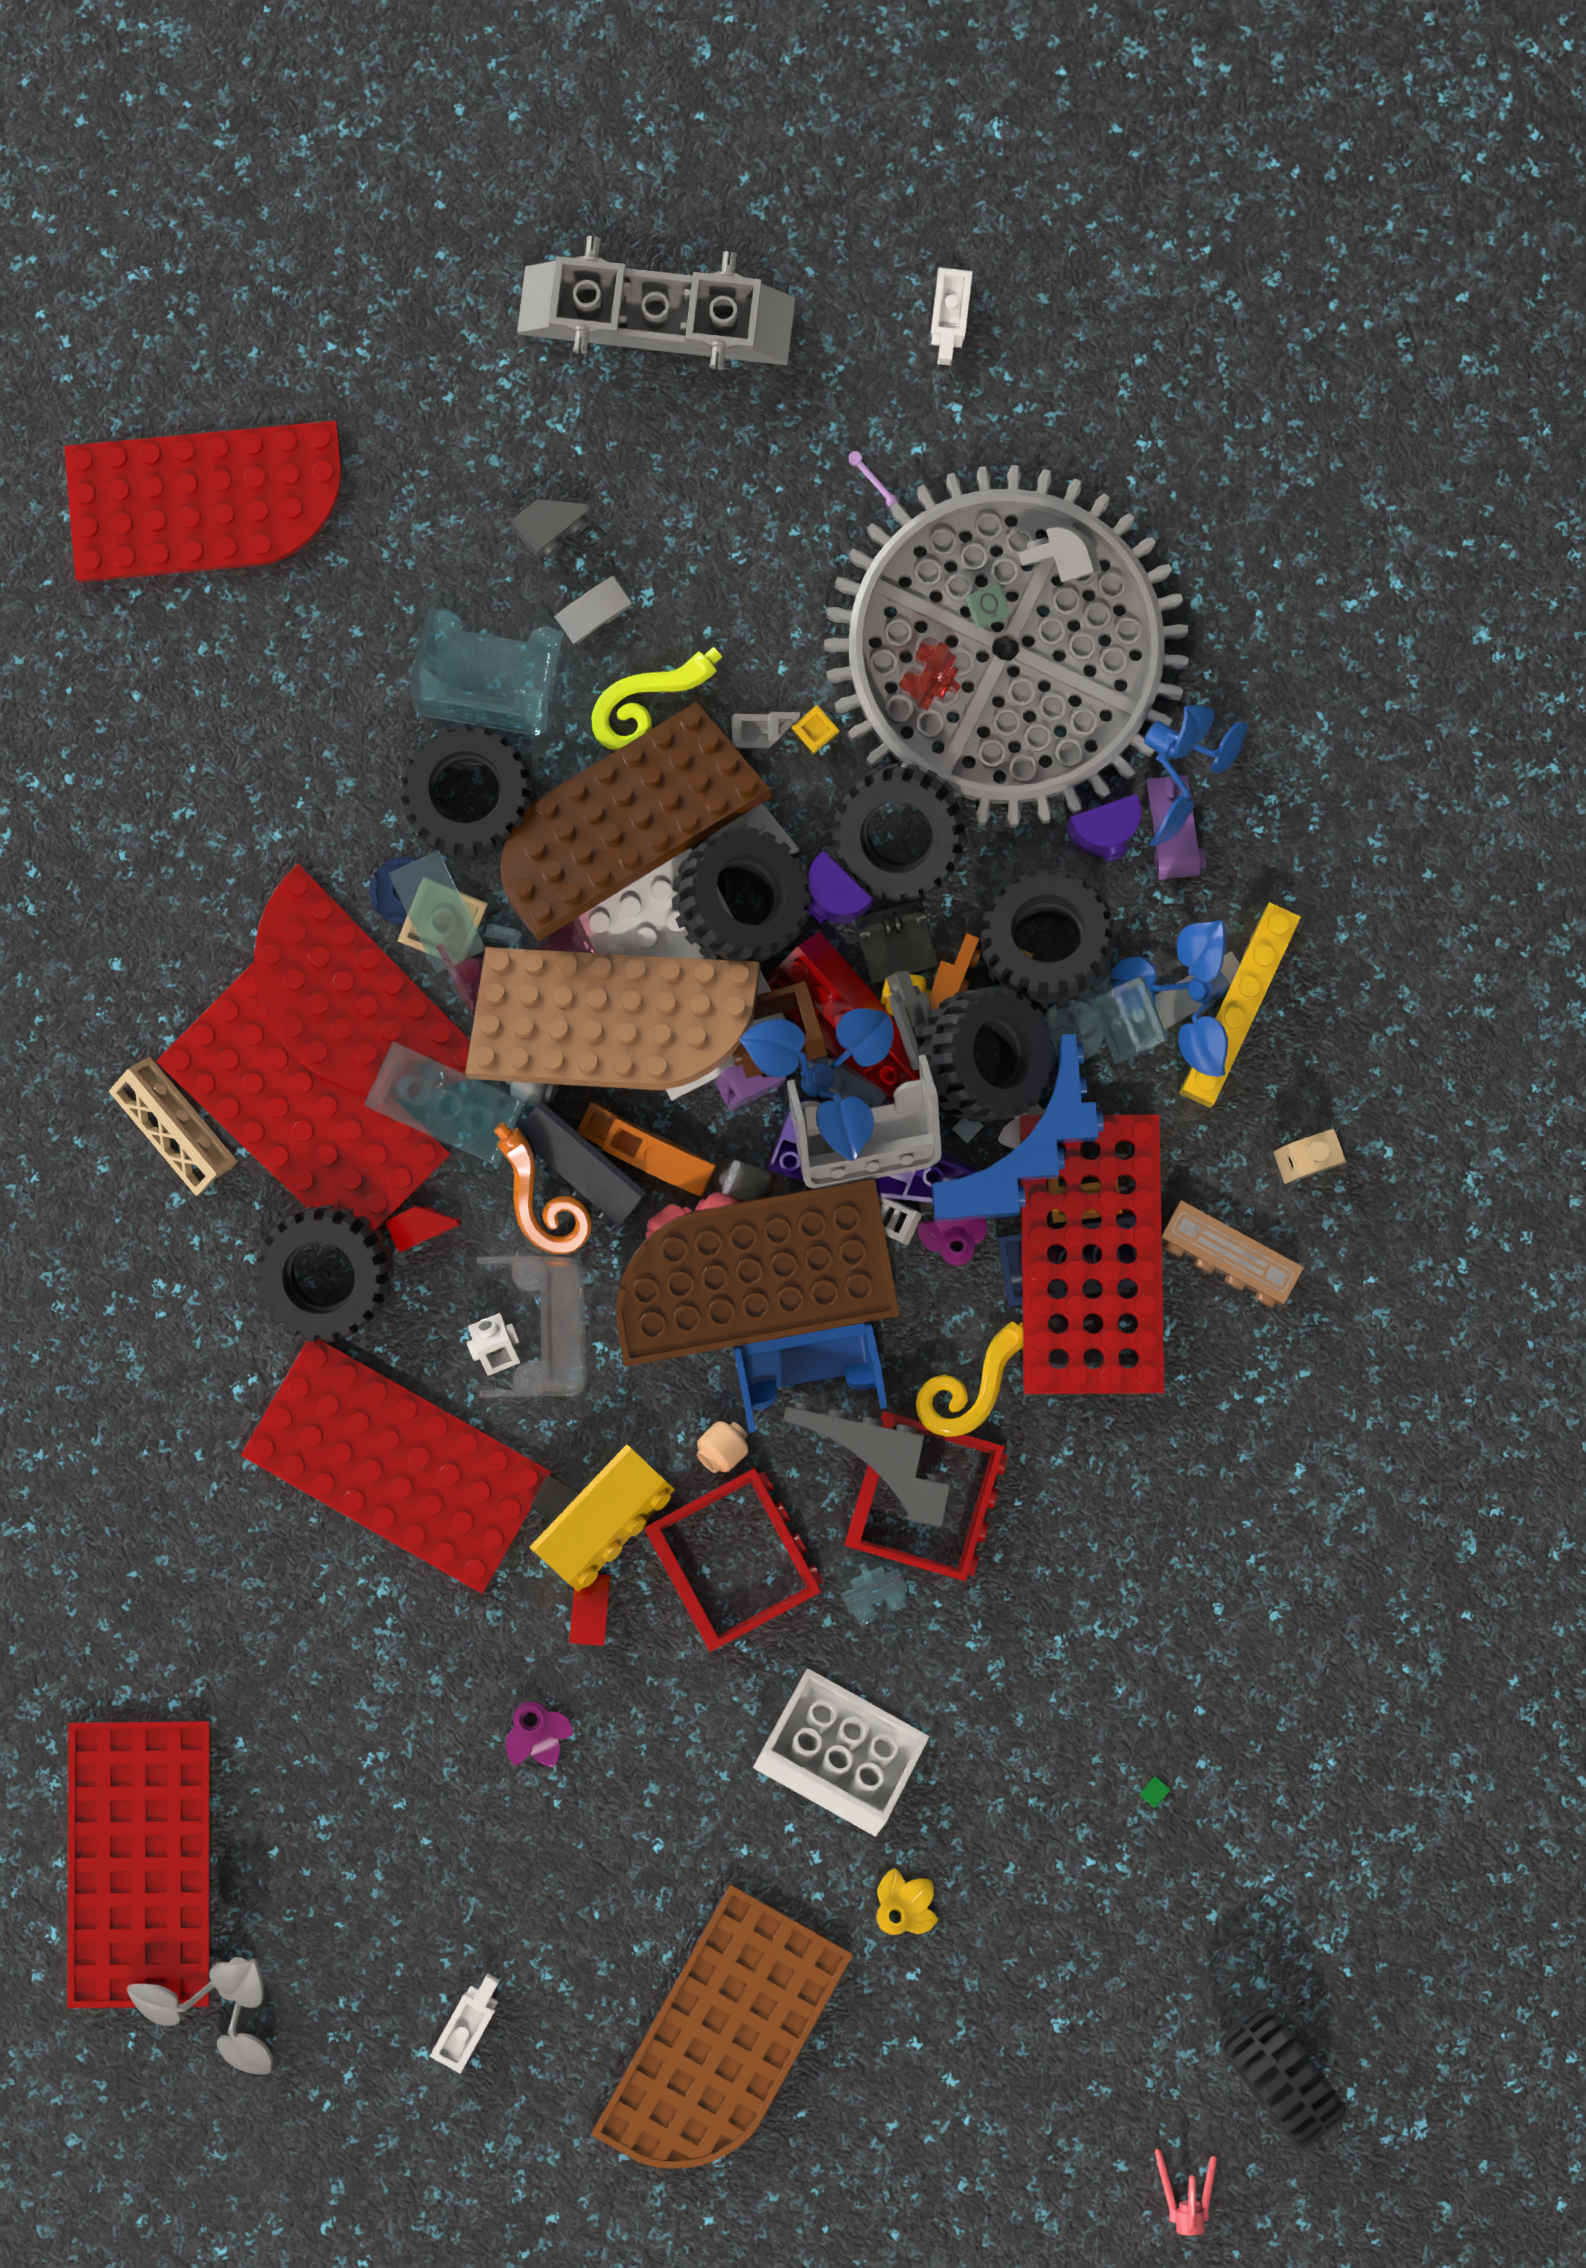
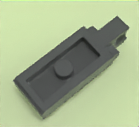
(910, 1013)

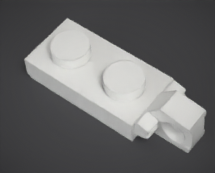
(950, 311)
(466, 2025)

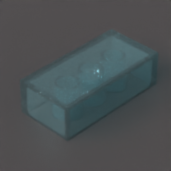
(442, 1102)

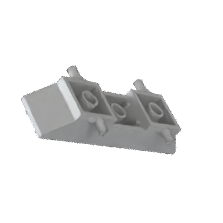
(654, 310)

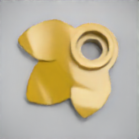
(908, 1900)

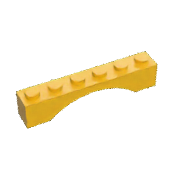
(1245, 995)

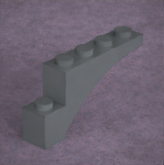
(888, 1452)

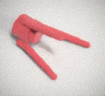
(1189, 2215)

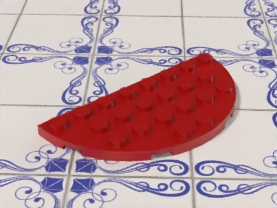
(337, 992)

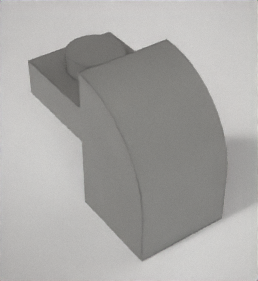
(1071, 549)

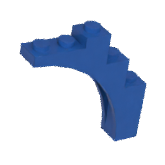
(1065, 1120)

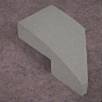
(760, 730)

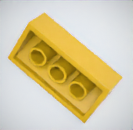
(602, 1518)

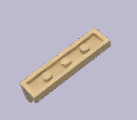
(176, 1121)

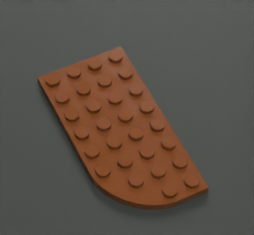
(723, 2037)

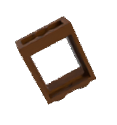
(777, 1002)

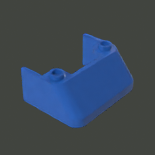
(808, 1358)

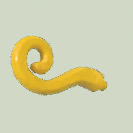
(1000, 1350)

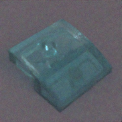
(1130, 1020)

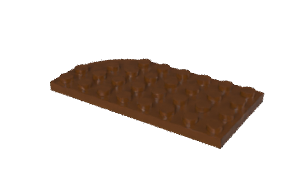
(625, 819)

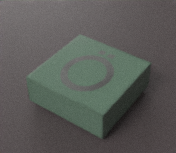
(987, 606)

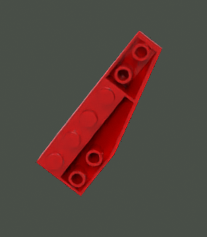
(834, 992)

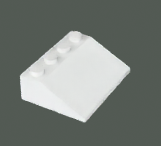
(841, 1752)

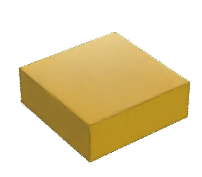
(815, 729)

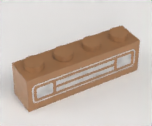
(1231, 1254)

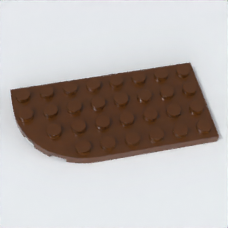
(757, 1273)

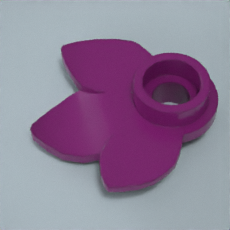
(943, 1234)
(539, 1739)

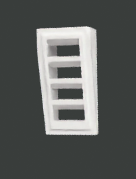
(909, 1225)

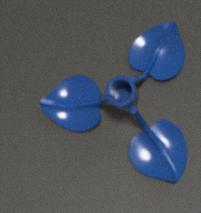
(1174, 745)
(1203, 950)
(864, 1034)

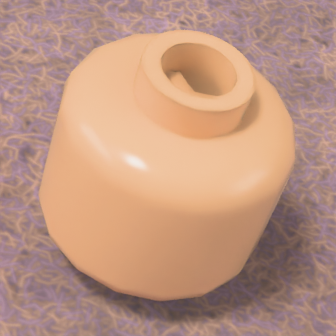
(722, 1446)

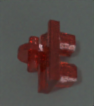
(936, 677)

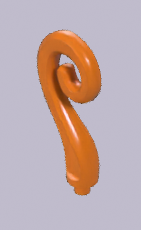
(520, 1155)

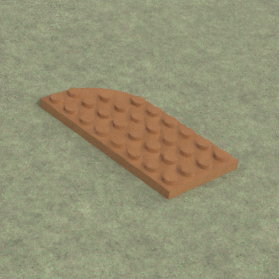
(608, 1018)

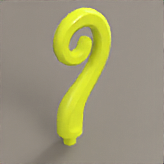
(688, 676)

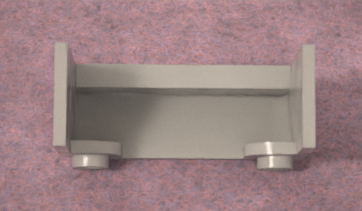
(901, 1142)

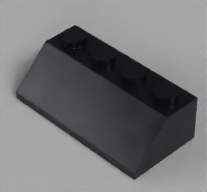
(582, 1166)

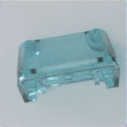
(485, 676)

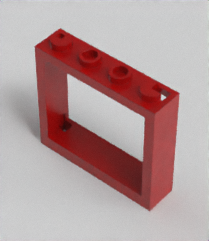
(977, 1527)
(792, 1544)

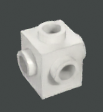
(493, 1344)

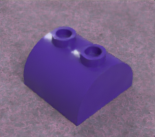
(1106, 828)
(835, 893)

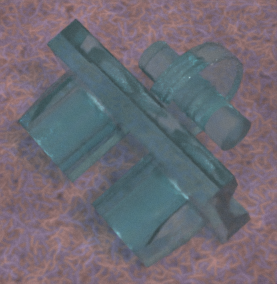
(872, 1588)

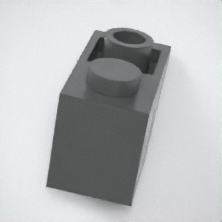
(548, 523)

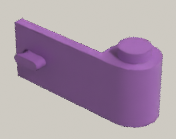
(1181, 854)

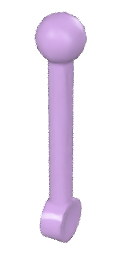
(855, 459)

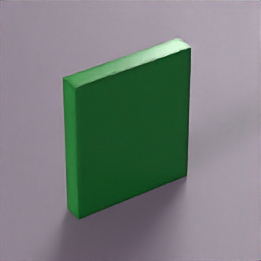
(1154, 1792)

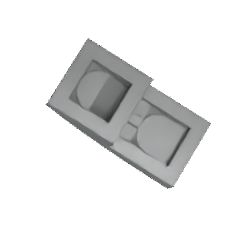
(594, 609)

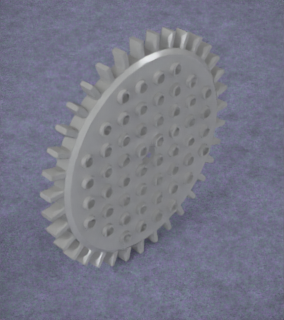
(984, 517)

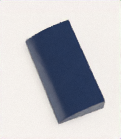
(1011, 1265)

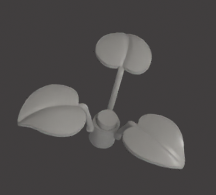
(235, 1981)

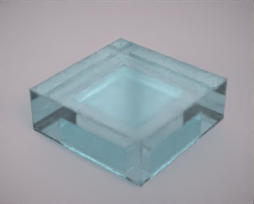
(504, 935)

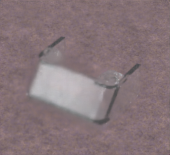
(562, 1326)

